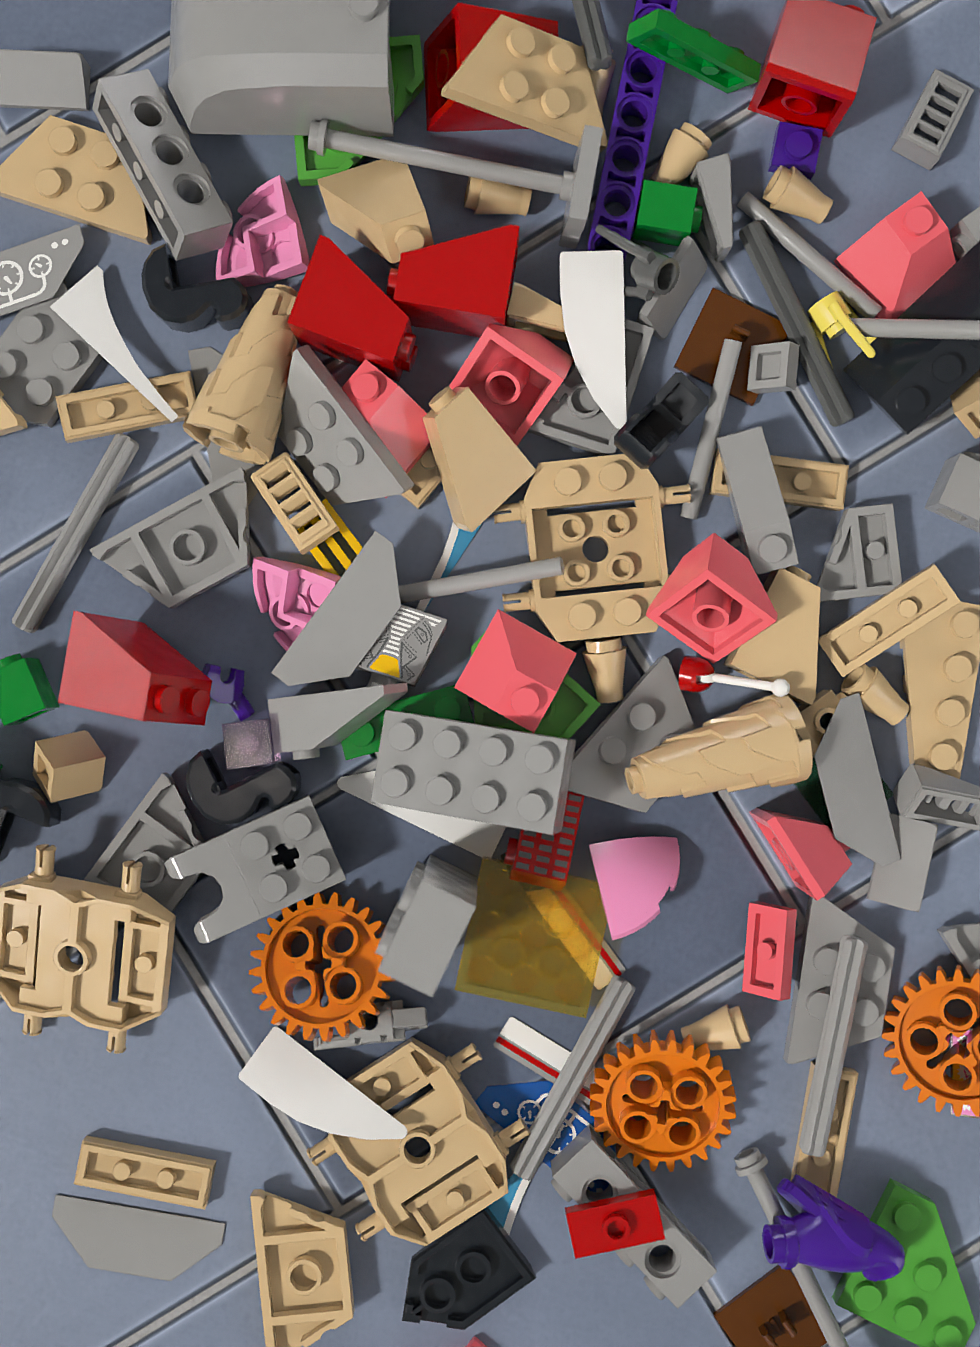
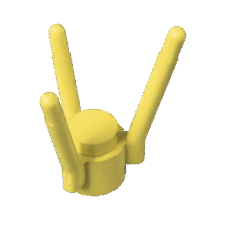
(832, 317)

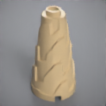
(247, 390)
(729, 752)

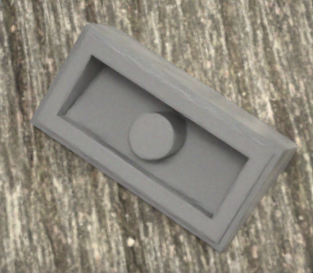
(44, 80)
(665, 309)
(904, 881)

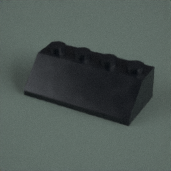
(919, 374)

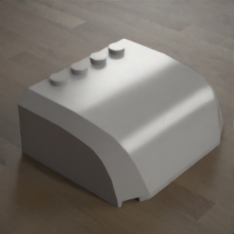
(281, 66)

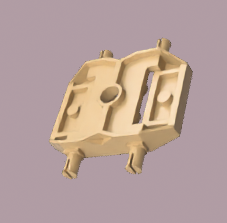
(631, 536)
(51, 912)
(466, 1160)

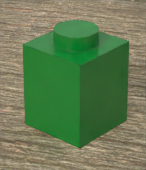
(666, 213)
(24, 690)

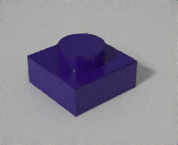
(796, 147)

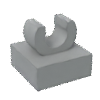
(773, 367)

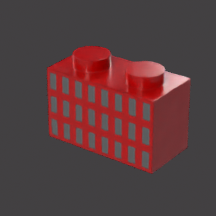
(544, 857)

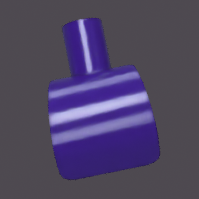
(229, 690)

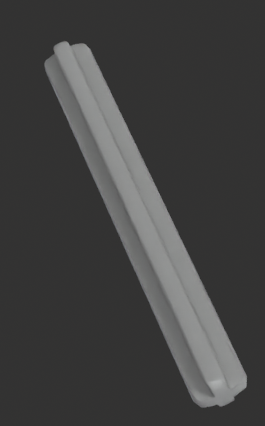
(75, 533)
(833, 1045)
(572, 1077)

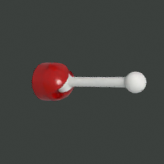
(698, 675)

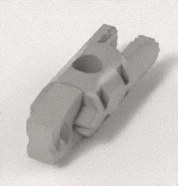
(391, 1026)

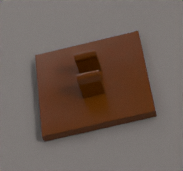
(727, 319)
(771, 1314)

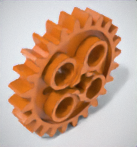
(282, 971)
(927, 1010)
(669, 1066)

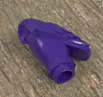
(829, 1235)

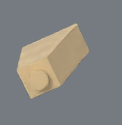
(378, 208)
(473, 456)
(791, 643)

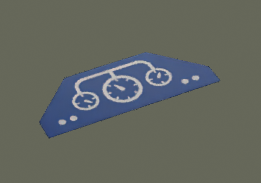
(511, 1101)

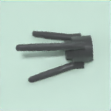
(650, 269)

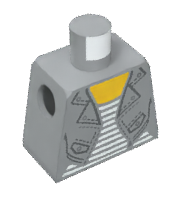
(404, 648)

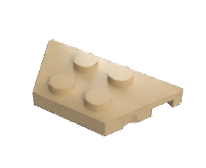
(529, 81)
(76, 177)
(300, 1270)

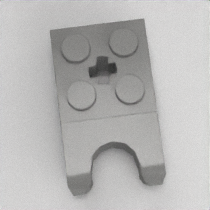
(248, 873)

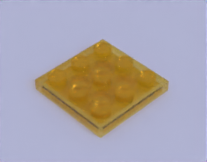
(533, 941)

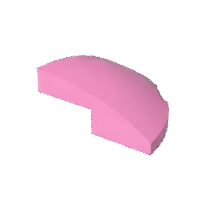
(266, 240)
(289, 594)
(634, 879)

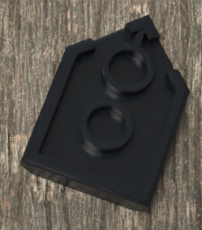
(465, 1274)

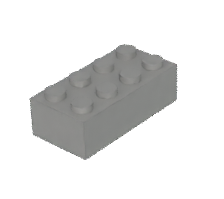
(473, 771)
(427, 924)

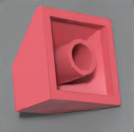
(900, 256)
(513, 376)
(389, 413)
(713, 600)
(515, 671)
(805, 850)

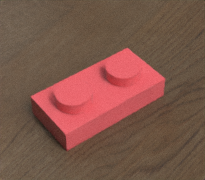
(769, 950)

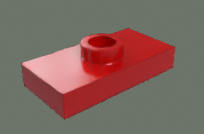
(614, 1223)

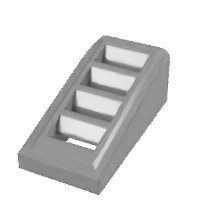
(919, 148)
(715, 195)
(918, 787)

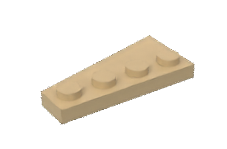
(940, 687)

